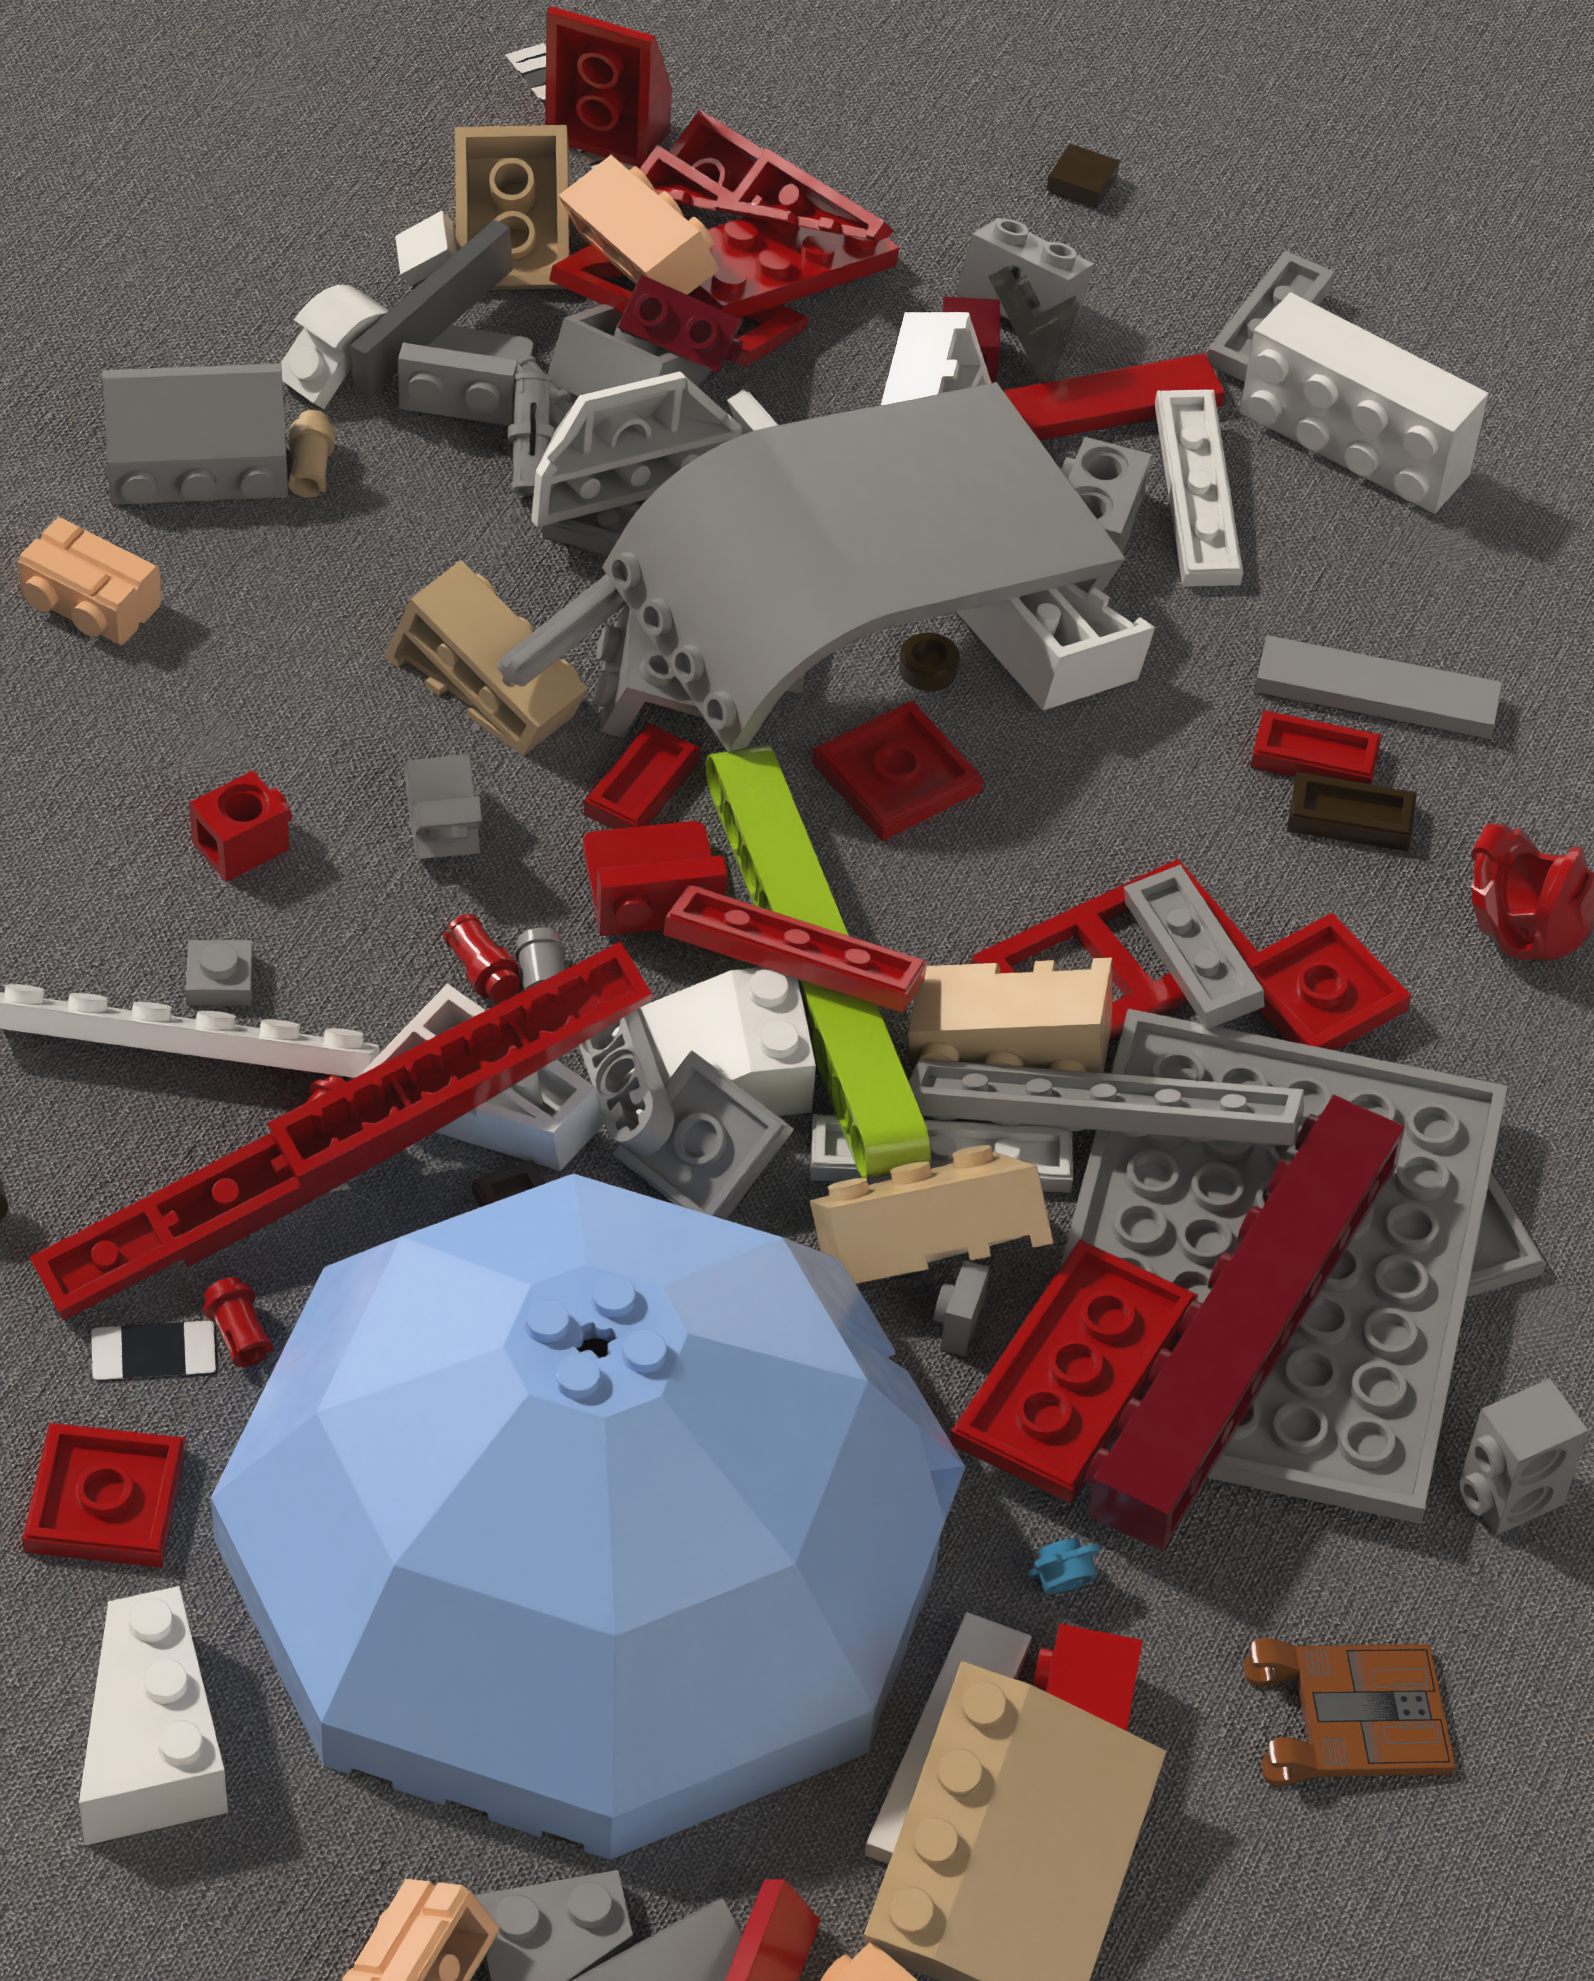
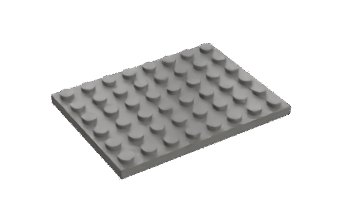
(1370, 1369)

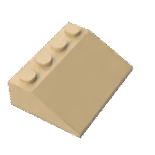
(1013, 1837)

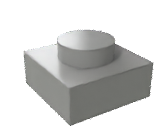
(219, 973)
(961, 1307)

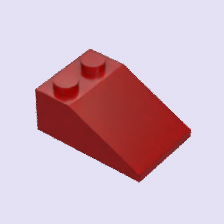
(606, 86)

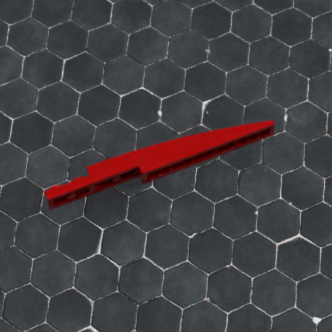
(342, 1133)

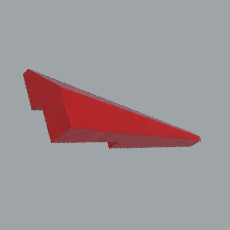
(732, 175)

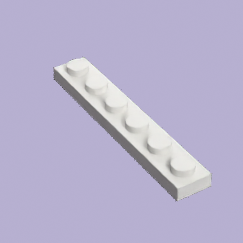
(209, 1035)

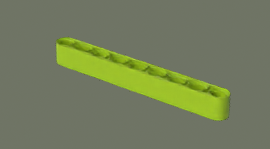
(844, 1031)

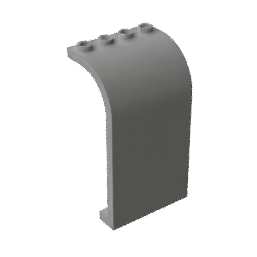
(841, 530)

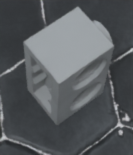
(1111, 484)
(1522, 1457)

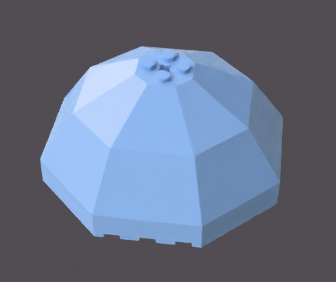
(577, 1570)

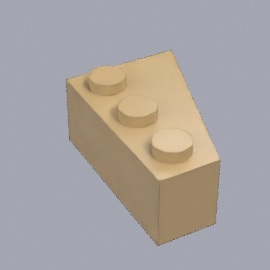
(457, 636)
(931, 1213)

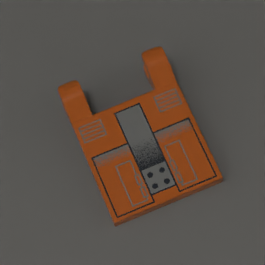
(1361, 1707)

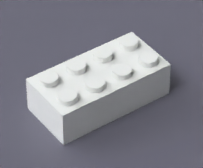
(1363, 402)

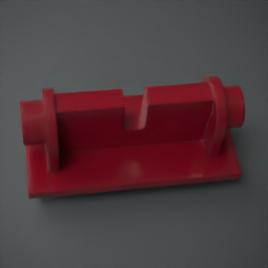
(682, 324)

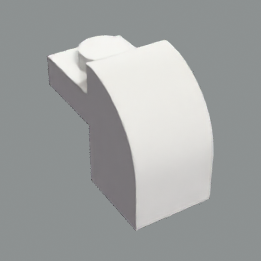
(322, 350)

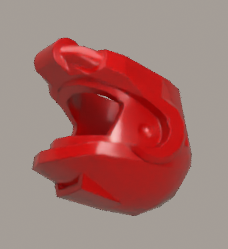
(1547, 900)

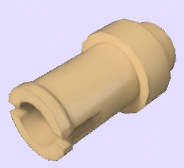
(311, 442)

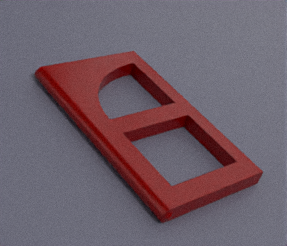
(583, 275)
(1088, 926)

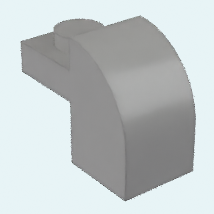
(442, 806)

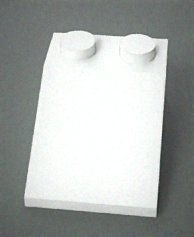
(745, 1027)

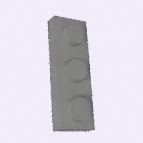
(1289, 274)
(1194, 947)

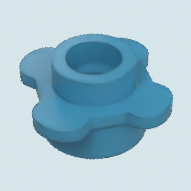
(1065, 1566)

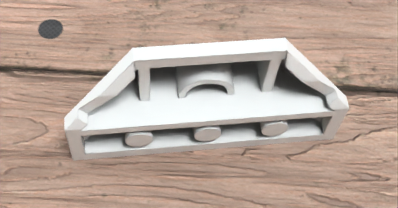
(625, 445)

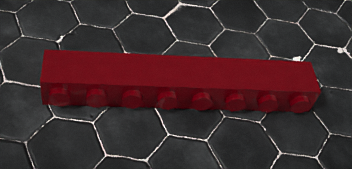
(1244, 1323)

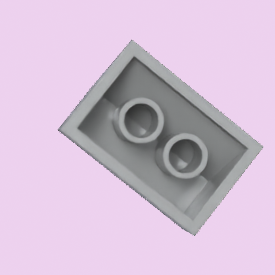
(195, 433)

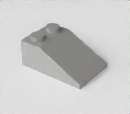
(600, 356)

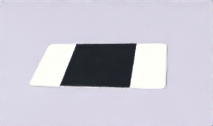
(153, 1350)

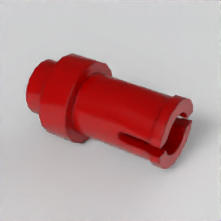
(489, 968)

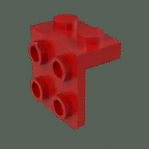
(645, 870)

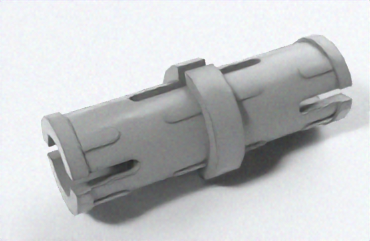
(531, 395)

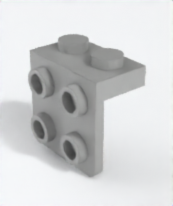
(463, 375)
(634, 674)

